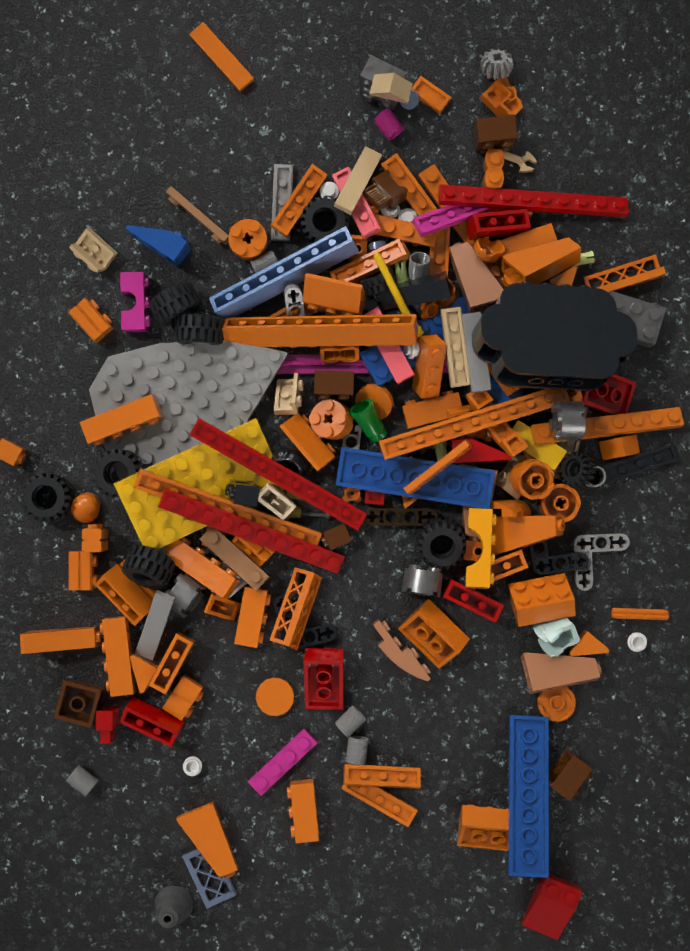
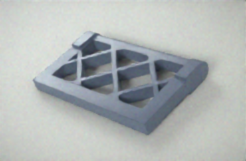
(201, 888)

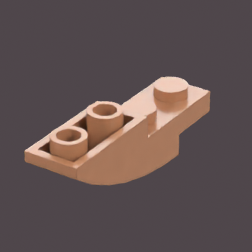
(404, 658)

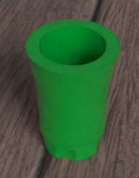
(368, 420)

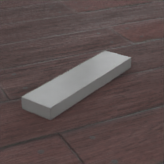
(281, 192)
(477, 368)
(155, 625)

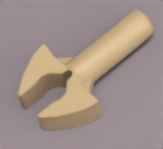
(521, 160)

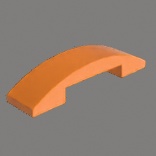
(503, 435)

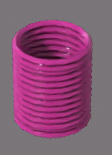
(388, 124)

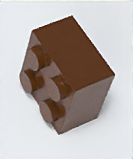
(495, 133)
(334, 385)
(79, 702)
(569, 775)

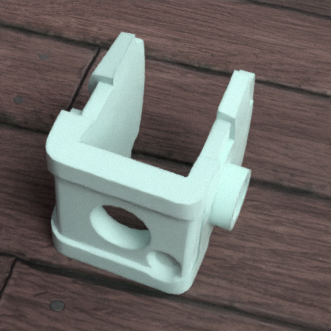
(556, 636)

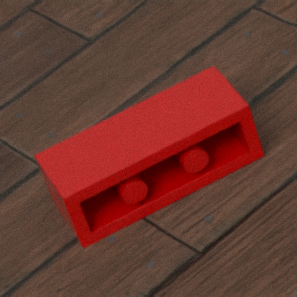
(498, 224)
(472, 600)
(151, 721)

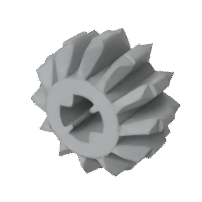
(496, 64)

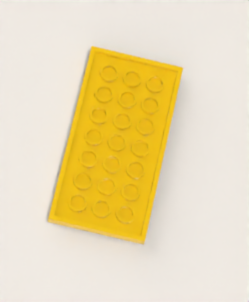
(197, 467)

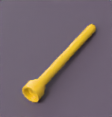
(393, 288)

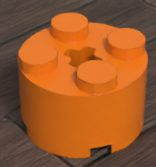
(243, 230)
(321, 419)
(532, 478)
(570, 504)

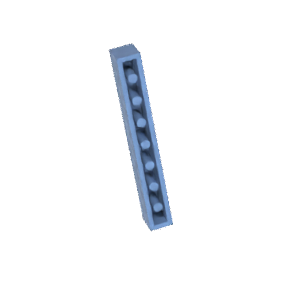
(287, 271)

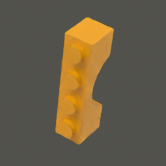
(478, 574)

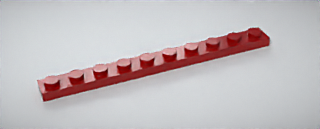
(533, 201)
(277, 474)
(250, 530)

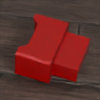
(106, 722)

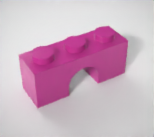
(135, 284)

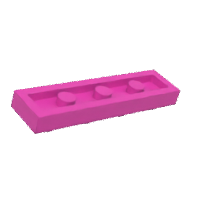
(443, 218)
(282, 761)

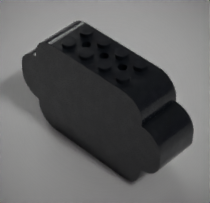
(554, 337)

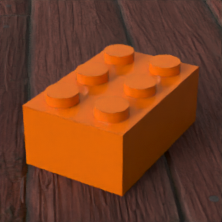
(541, 599)

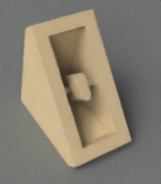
(391, 87)
(276, 500)

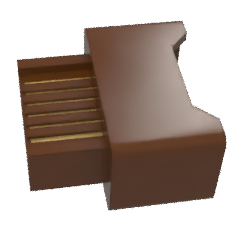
(385, 191)

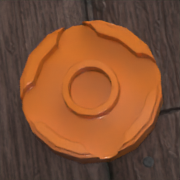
(381, 398)
(274, 696)
(556, 703)

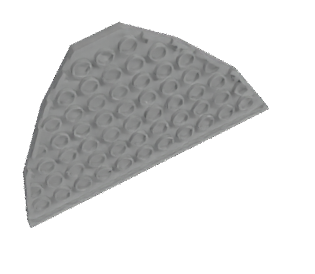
(190, 383)

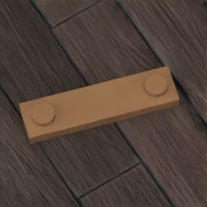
(177, 199)
(234, 558)

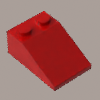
(612, 397)
(478, 453)
(324, 678)
(552, 906)

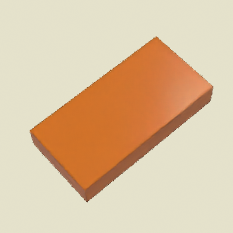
(431, 95)

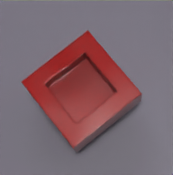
(373, 497)

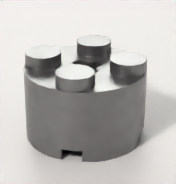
(567, 420)
(422, 581)
(186, 593)

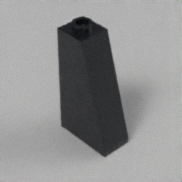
(417, 291)

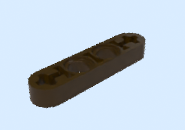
(400, 513)

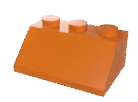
(333, 296)
(308, 442)
(434, 634)
(483, 827)

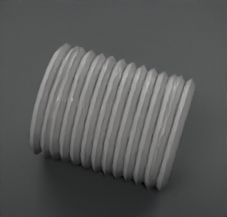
(263, 261)
(418, 265)
(602, 477)
(350, 721)
(357, 750)
(82, 780)

